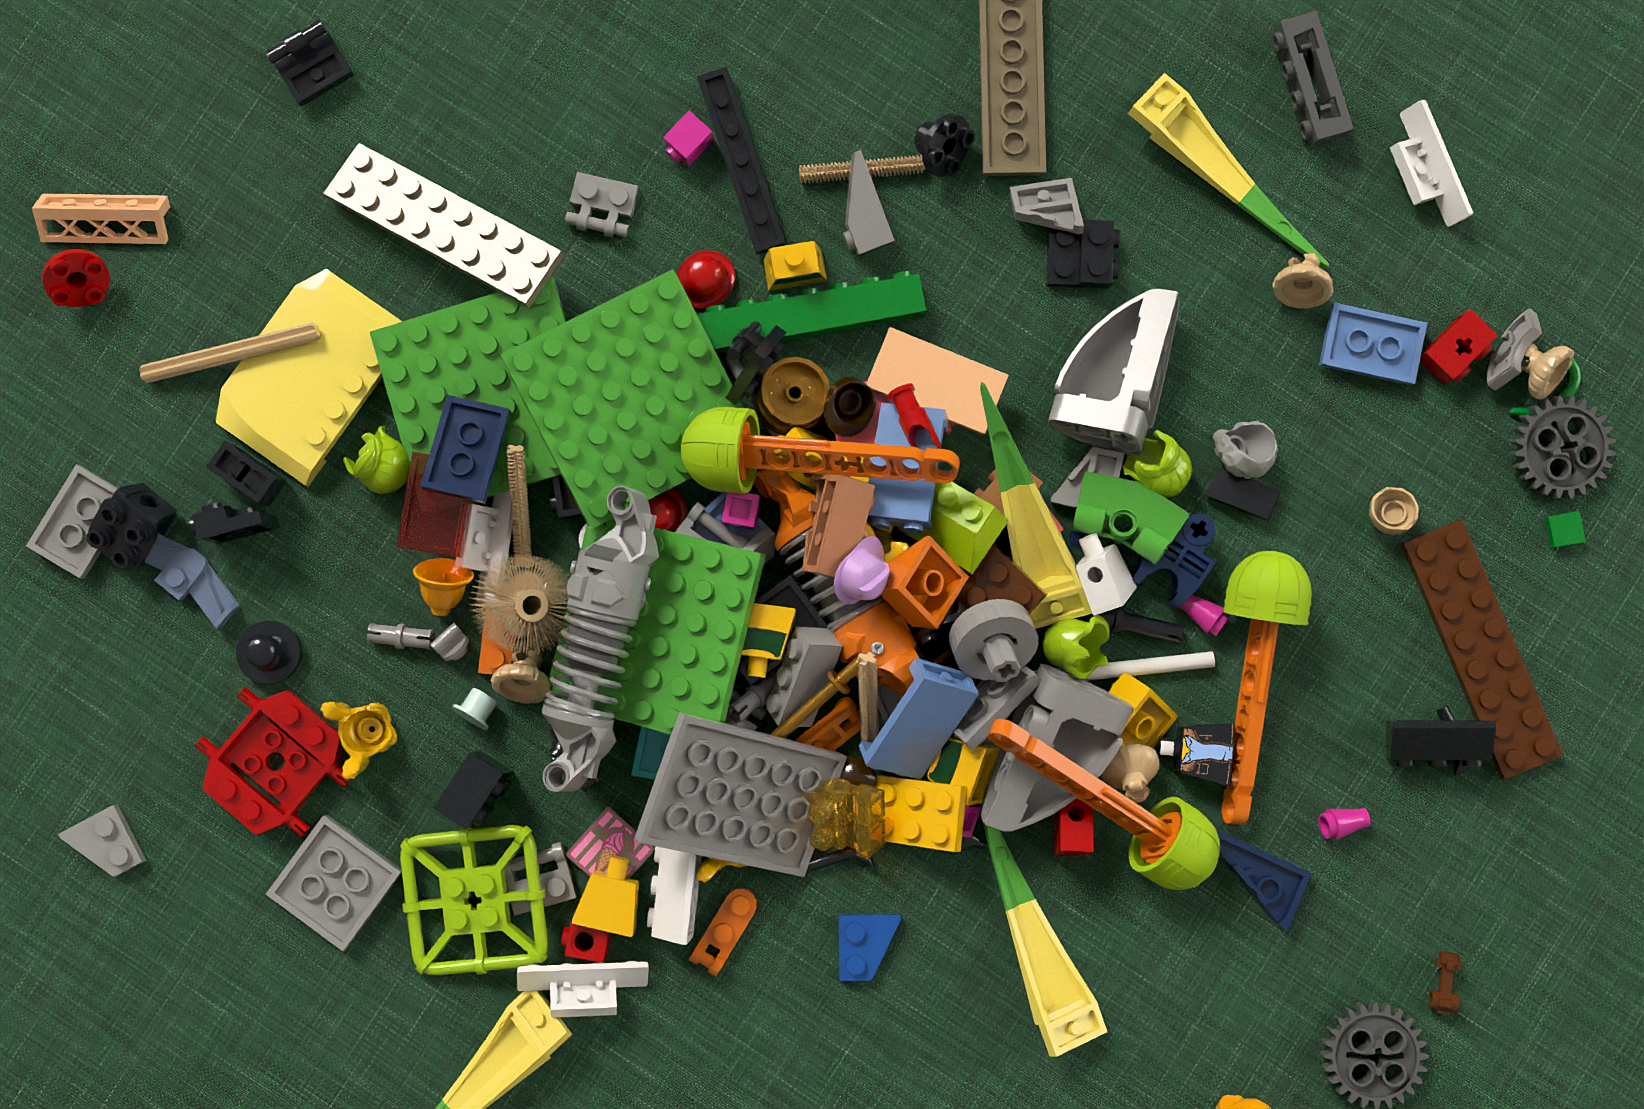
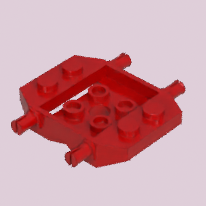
(251, 751)

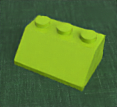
(962, 525)

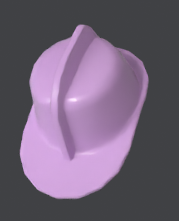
(862, 572)

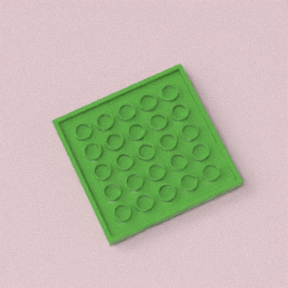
(459, 356)
(620, 392)
(685, 633)

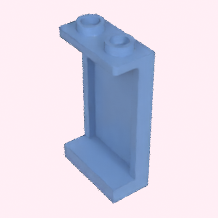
(902, 501)
(921, 720)

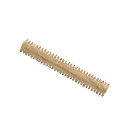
(876, 167)
(519, 502)
(868, 696)

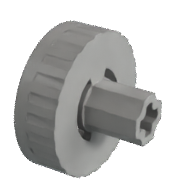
(992, 655)

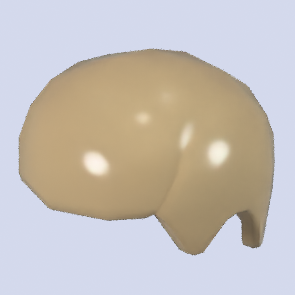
(1393, 510)

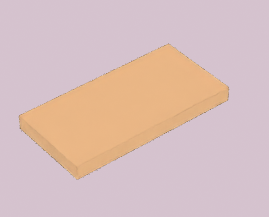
(939, 378)

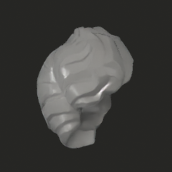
(1246, 449)

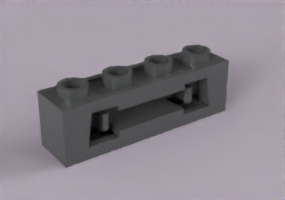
(1293, 40)

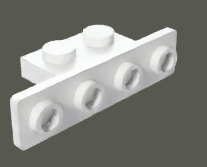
(1428, 167)
(488, 540)
(582, 987)

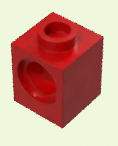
(574, 949)

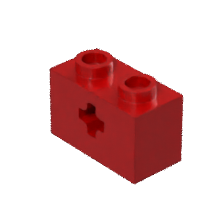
(1473, 337)

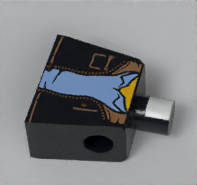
(1201, 751)

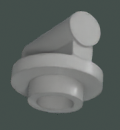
(451, 643)

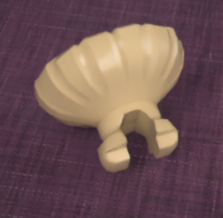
(1303, 283)
(1546, 369)
(522, 679)
(1132, 770)

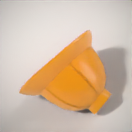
(442, 583)

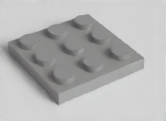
(334, 882)

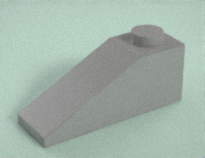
(864, 213)

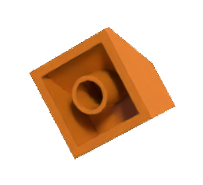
(923, 583)

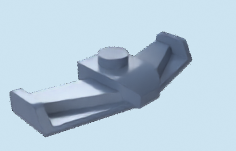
(189, 572)

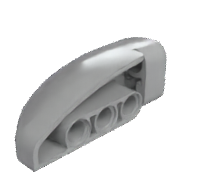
(1117, 375)
(1073, 720)

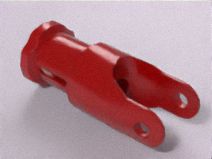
(912, 416)

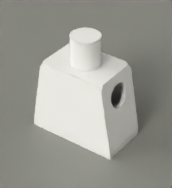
(1104, 575)

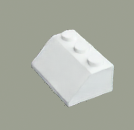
(675, 895)

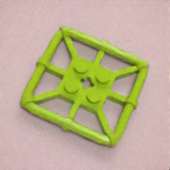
(462, 917)

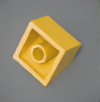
(1150, 714)

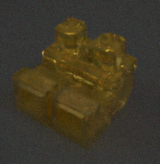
(848, 817)

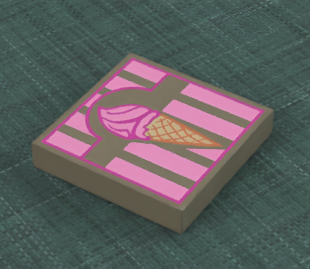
(605, 838)

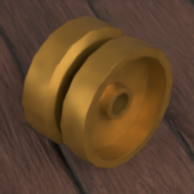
(793, 377)

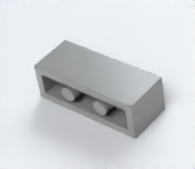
(803, 672)

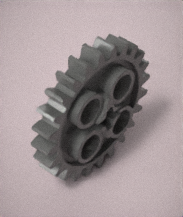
(1588, 435)
(1375, 1025)

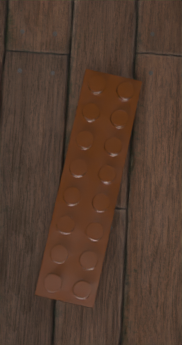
(1481, 647)

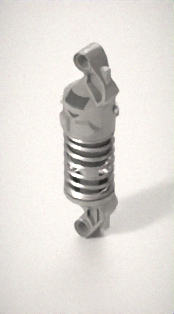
(604, 603)

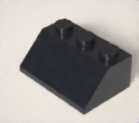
(1440, 741)

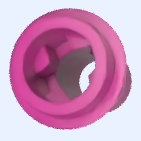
(1206, 614)
(1342, 822)

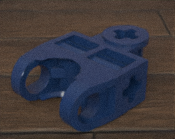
(1183, 560)

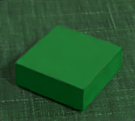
(1565, 529)

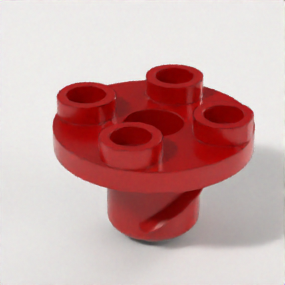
(75, 278)

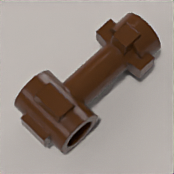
(1444, 1000)

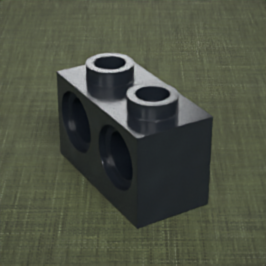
(246, 473)

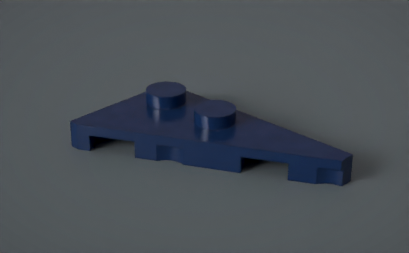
(1270, 879)

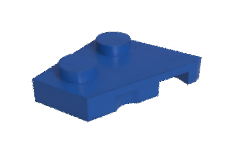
(864, 943)

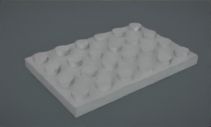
(736, 795)

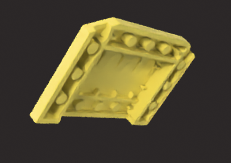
(304, 396)

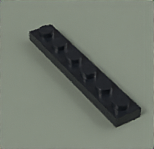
(741, 160)

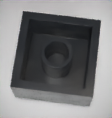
(474, 789)

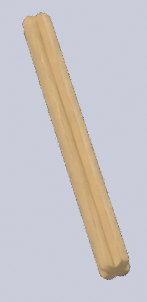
(230, 352)

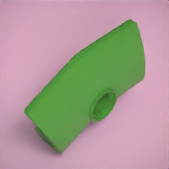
(1113, 499)

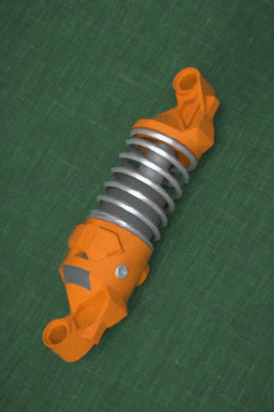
(858, 626)

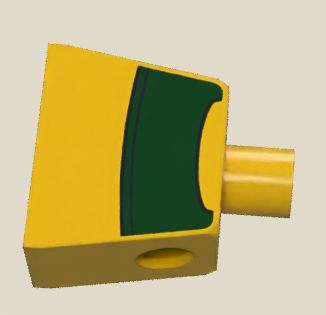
(794, 266)
(767, 636)
(965, 767)

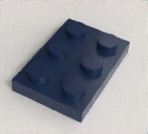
(466, 449)

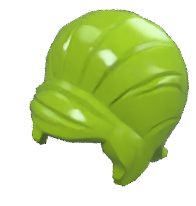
(381, 463)
(1161, 466)
(1076, 645)

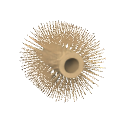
(511, 602)

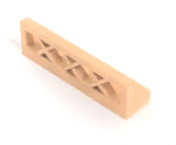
(101, 208)

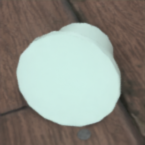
(476, 708)

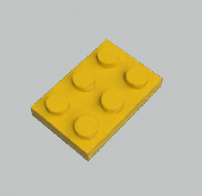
(923, 812)

